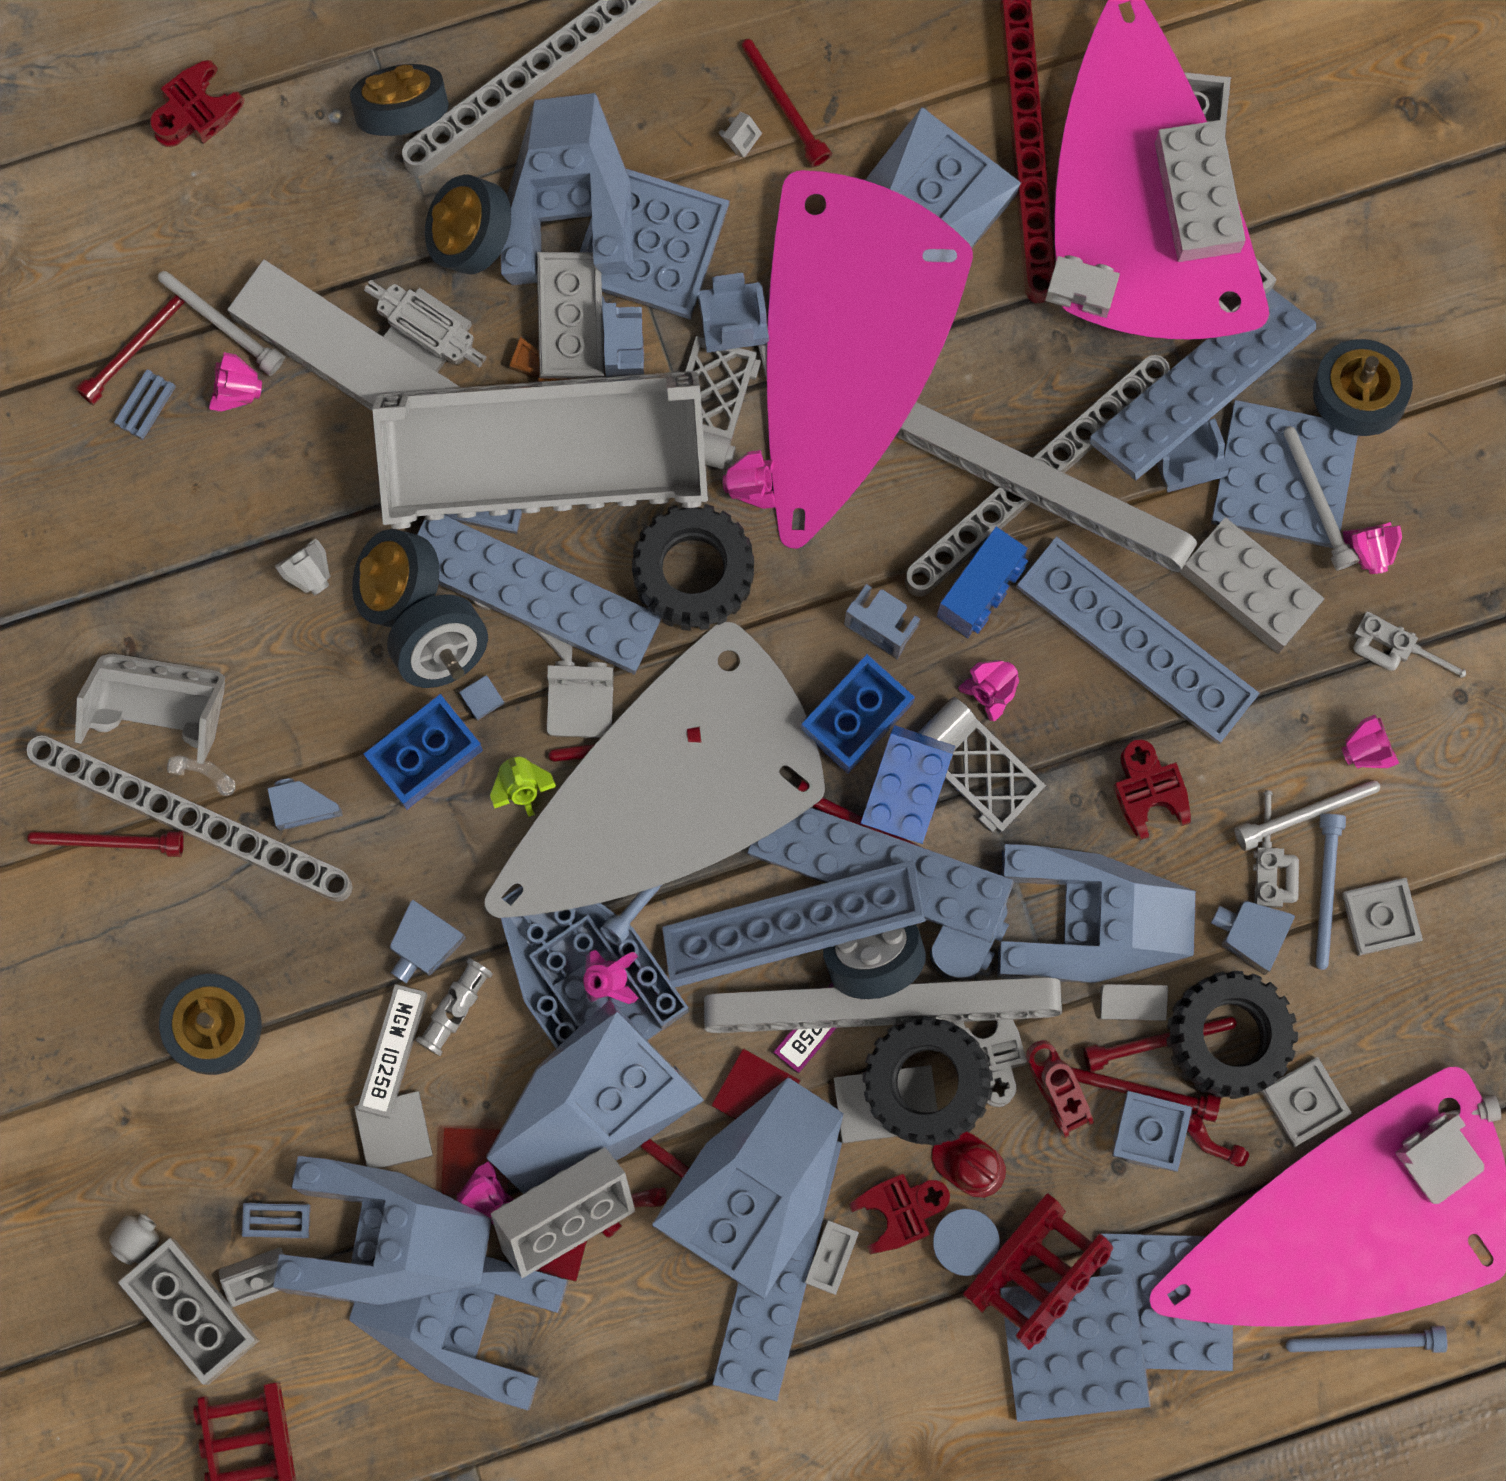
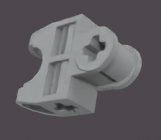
(1004, 1040)

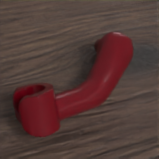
(1236, 1156)
(650, 1198)

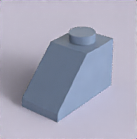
(299, 805)

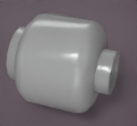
(134, 1239)

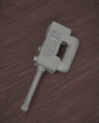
(1397, 639)
(1266, 866)

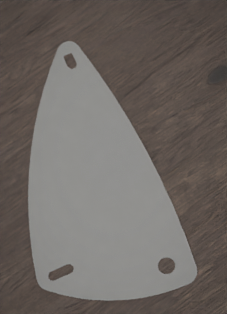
(662, 806)

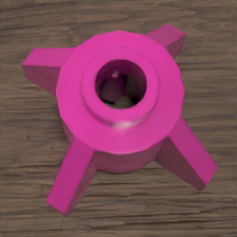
(234, 384)
(751, 480)
(1375, 546)
(992, 685)
(1369, 745)
(608, 978)
(484, 1191)

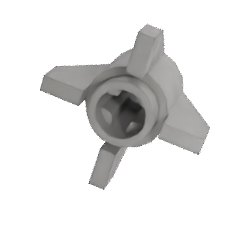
(306, 568)

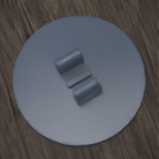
(965, 1242)

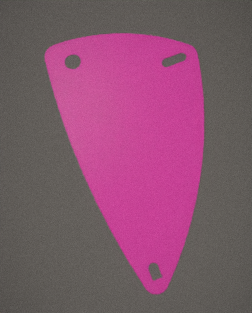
(1114, 196)
(849, 335)
(1351, 1228)

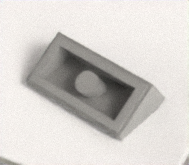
(1134, 1002)
(250, 1277)

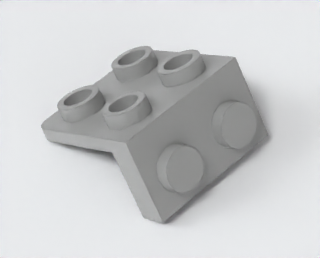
(579, 699)
(1440, 1158)

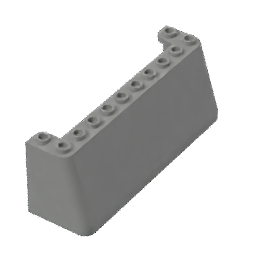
(540, 446)

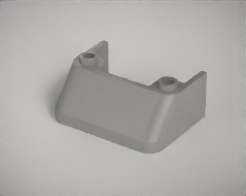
(153, 695)

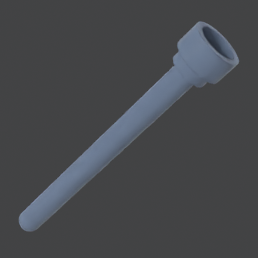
(1332, 828)
(617, 928)
(1432, 1339)

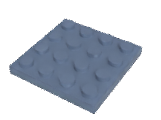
(671, 244)
(1264, 482)
(1168, 1340)
(1087, 1358)

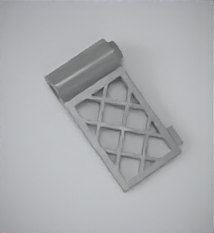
(717, 441)
(953, 725)

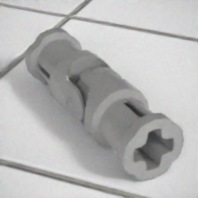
(460, 997)

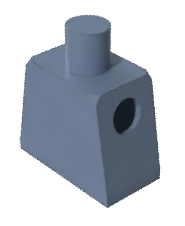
(1254, 933)
(422, 942)

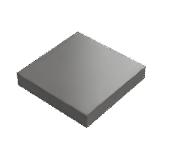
(1382, 916)
(1306, 1102)
(395, 1139)

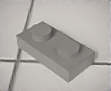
(831, 1257)

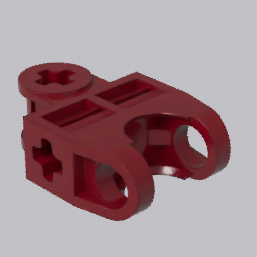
(192, 109)
(1170, 795)
(1059, 1089)
(913, 1204)

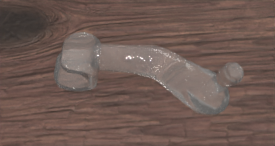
(220, 780)

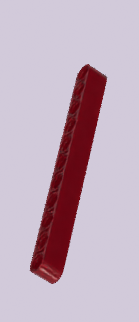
(1025, 149)

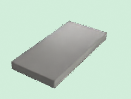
(569, 315)

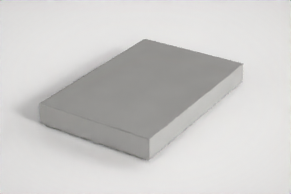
(859, 1124)

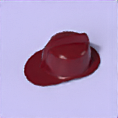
(970, 1165)

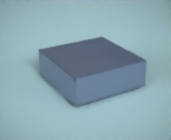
(482, 697)

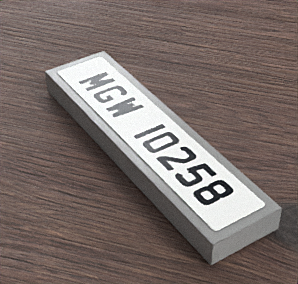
(392, 1051)

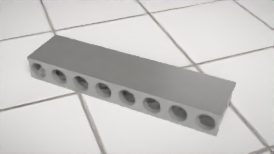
(328, 339)

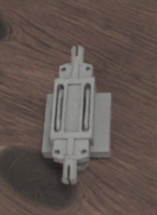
(425, 326)

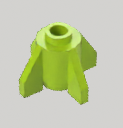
(519, 782)

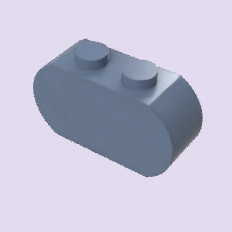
(962, 955)

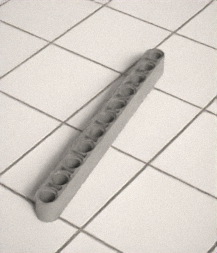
(522, 70)
(1047, 487)
(1007, 510)
(178, 807)
(834, 1009)

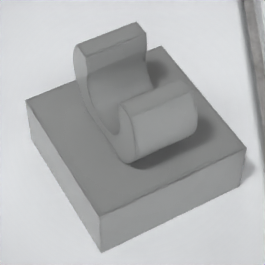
(741, 134)

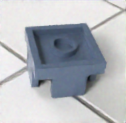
(733, 314)
(623, 340)
(1195, 459)
(880, 621)
(1151, 1132)

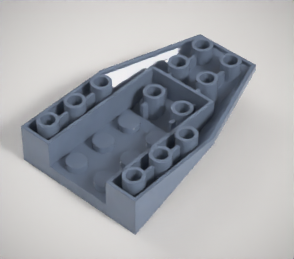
(946, 178)
(551, 964)
(589, 1095)
(756, 1187)

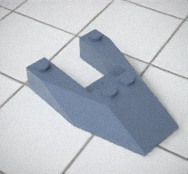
(568, 172)
(1113, 917)
(405, 1243)
(445, 1331)

